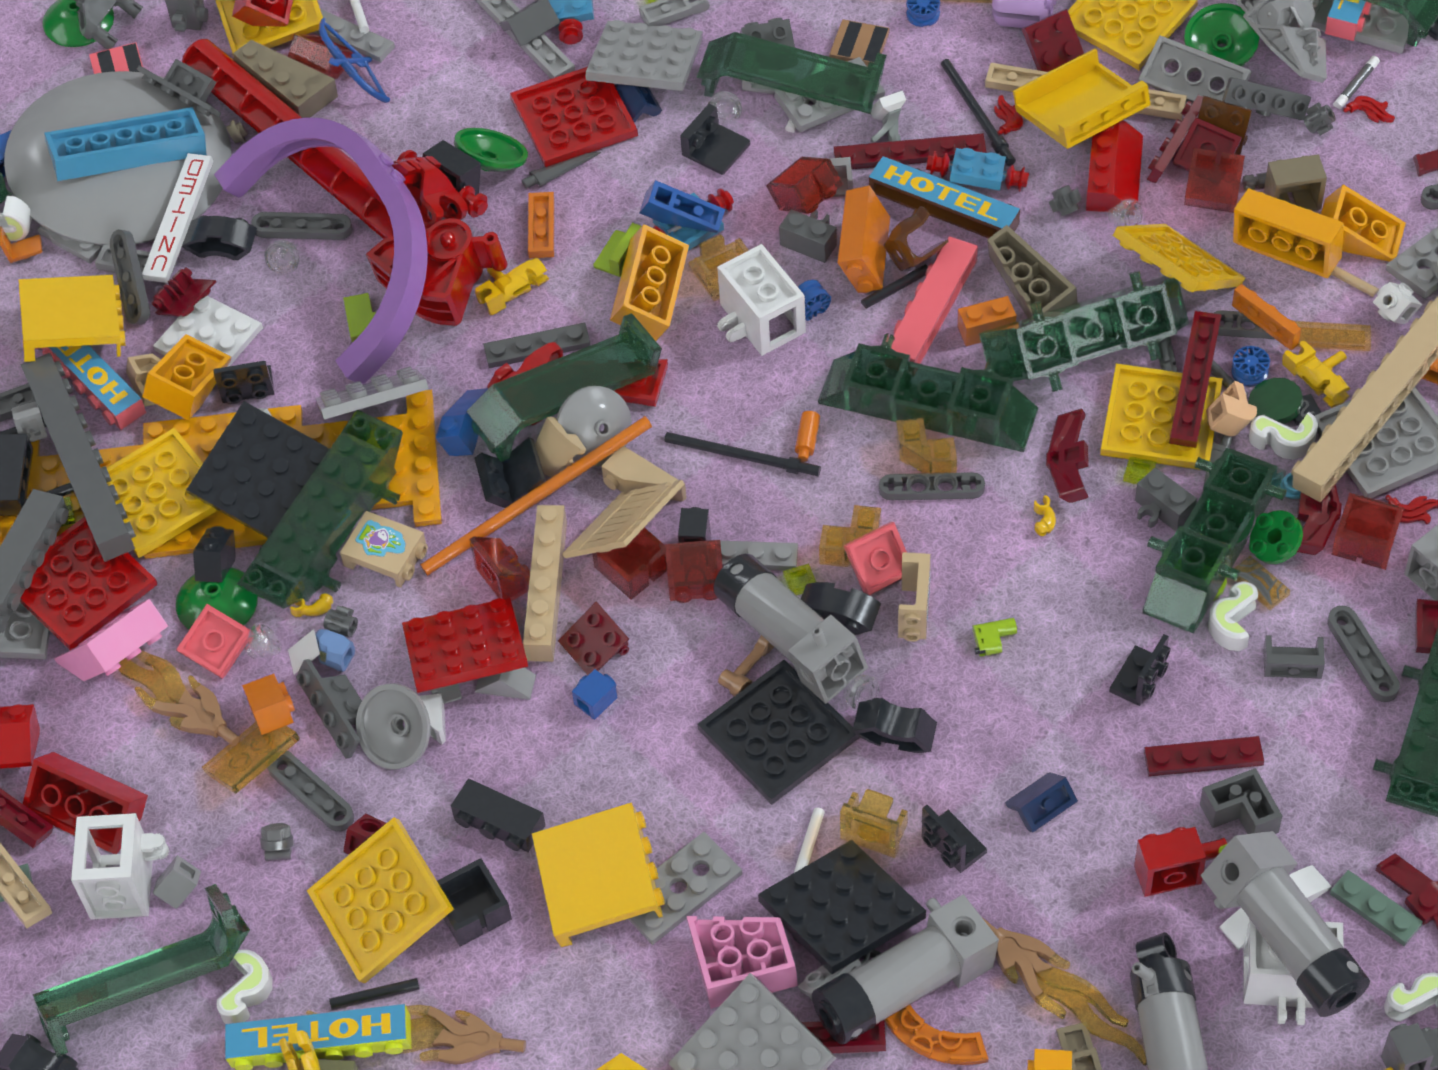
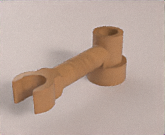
(736, 680)

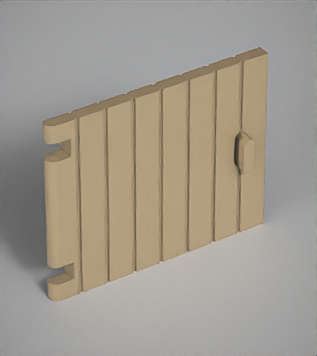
(623, 519)

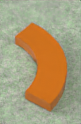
(936, 1044)

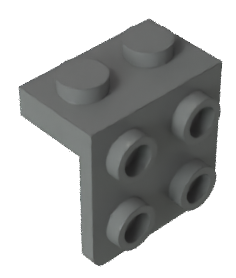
(775, 30)

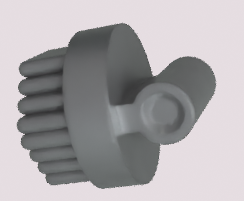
(276, 841)

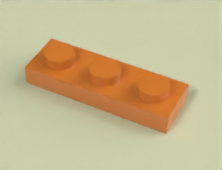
(541, 224)
(1266, 317)

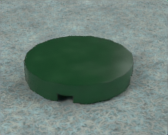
(1277, 399)

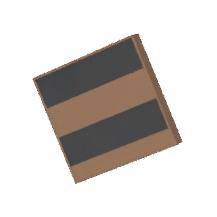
(859, 40)

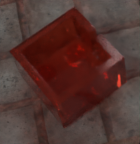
(805, 184)
(1214, 184)
(1367, 531)
(633, 565)

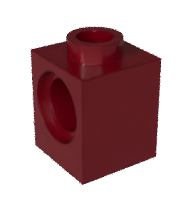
(361, 831)

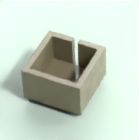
(1299, 175)

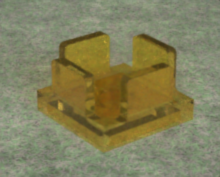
(713, 254)
(869, 824)

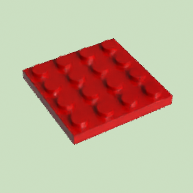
(572, 116)
(78, 591)
(464, 644)

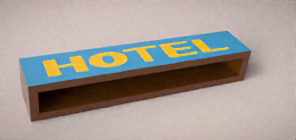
(942, 198)

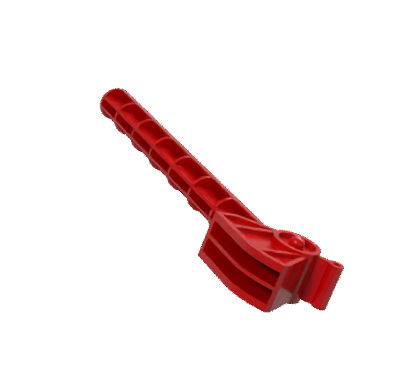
(453, 253)

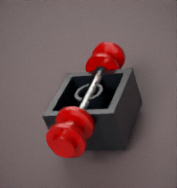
(461, 171)

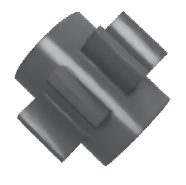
(1319, 118)
(1065, 200)
(341, 621)

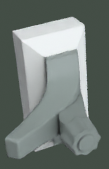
(888, 110)

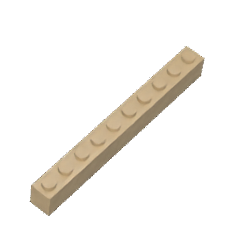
(1369, 408)

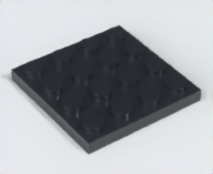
(256, 469)
(777, 732)
(842, 906)

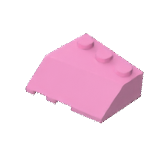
(114, 642)
(739, 947)

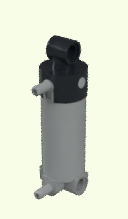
(1166, 1007)

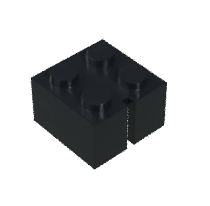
(475, 902)

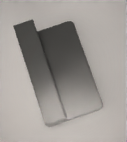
(531, 21)

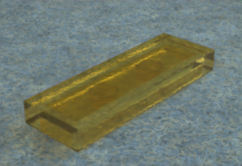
(1335, 335)

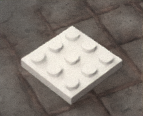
(213, 325)

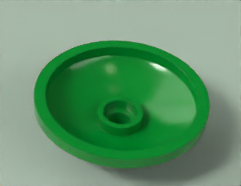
(62, 24)
(1222, 25)
(491, 148)
(228, 599)

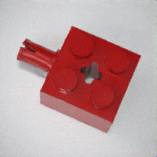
(1173, 860)

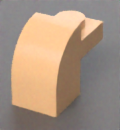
(1231, 411)

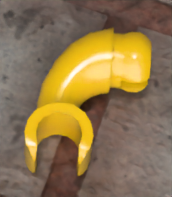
(1048, 522)
(320, 607)

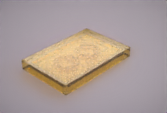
(241, 763)

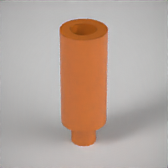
(807, 435)

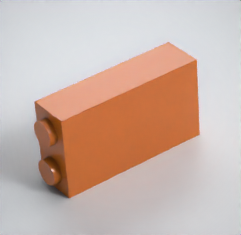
(863, 239)

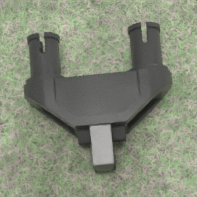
(94, 11)

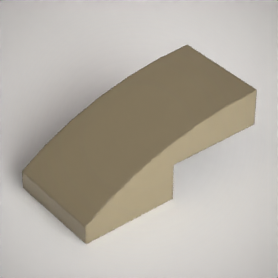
(1078, 1040)

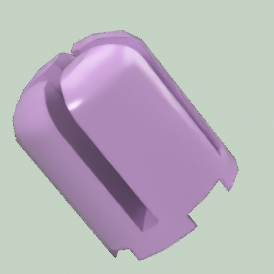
(1021, 12)

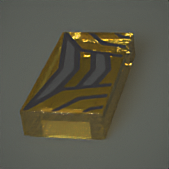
(1269, 588)

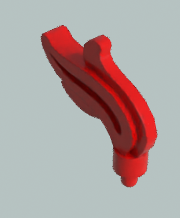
(1373, 109)
(1007, 113)
(1416, 510)

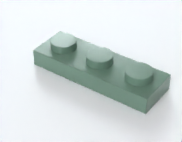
(1376, 908)

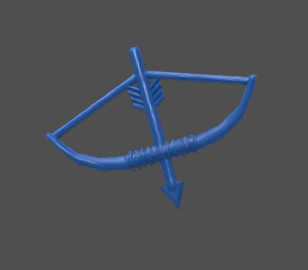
(346, 63)

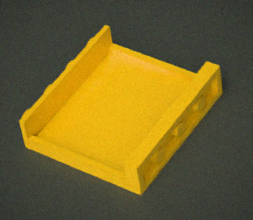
(1079, 100)
(70, 313)
(597, 871)

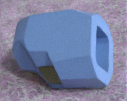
(334, 649)

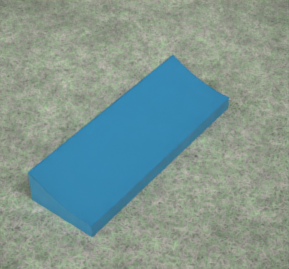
(125, 143)

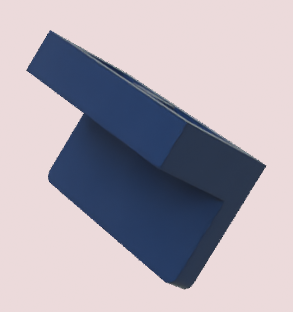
(638, 100)
(1043, 800)

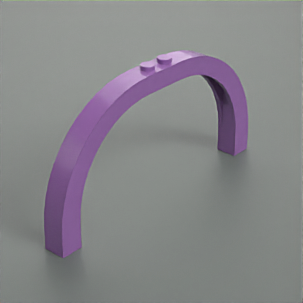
(409, 268)

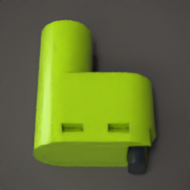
(988, 635)

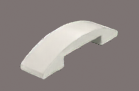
(1309, 882)

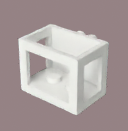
(752, 293)
(122, 889)
(1268, 980)

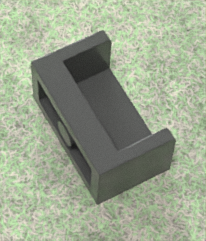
(1293, 661)

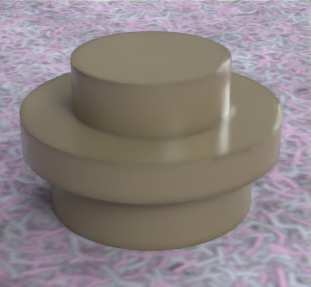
(237, 131)

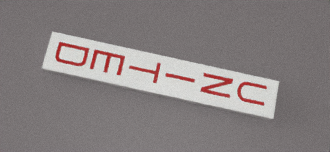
(177, 218)

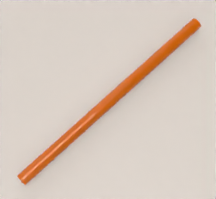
(537, 494)

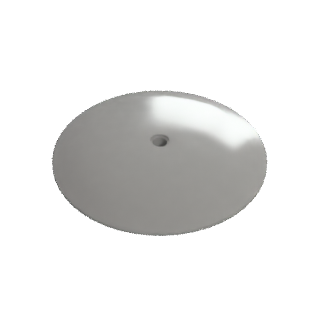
(99, 204)

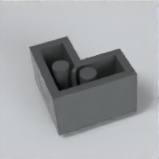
(1244, 799)
(1411, 1048)

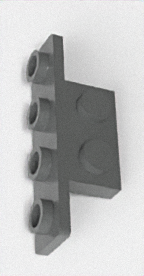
(186, 82)
(1266, 99)
(335, 704)

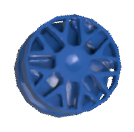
(923, 12)
(815, 298)
(1256, 359)

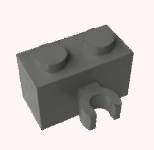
(187, 14)
(808, 235)
(1163, 500)

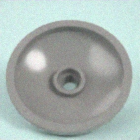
(590, 408)
(382, 730)

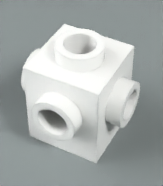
(1396, 302)

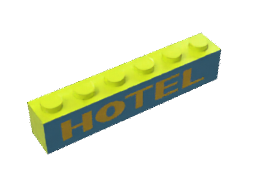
(332, 1035)

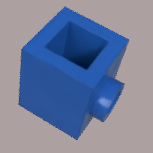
(594, 693)

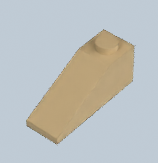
(630, 471)

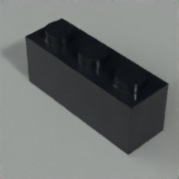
(14, 472)
(497, 815)

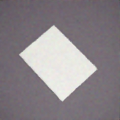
(304, 649)

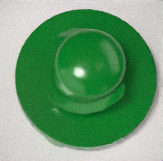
(1275, 537)

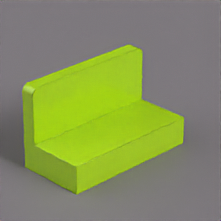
(614, 253)

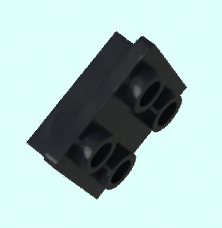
(712, 143)
(244, 381)
(512, 478)
(1140, 671)
(951, 838)

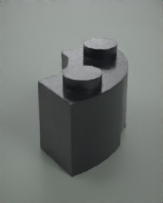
(219, 237)
(852, 609)
(888, 723)
(28, 1054)

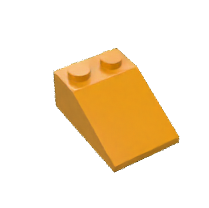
(1367, 227)
(184, 376)

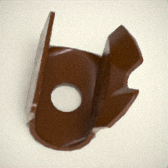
(898, 241)

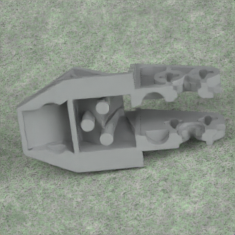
(1289, 34)

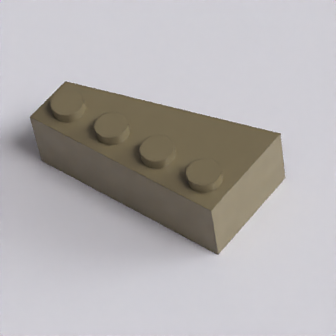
(291, 81)
(1028, 273)

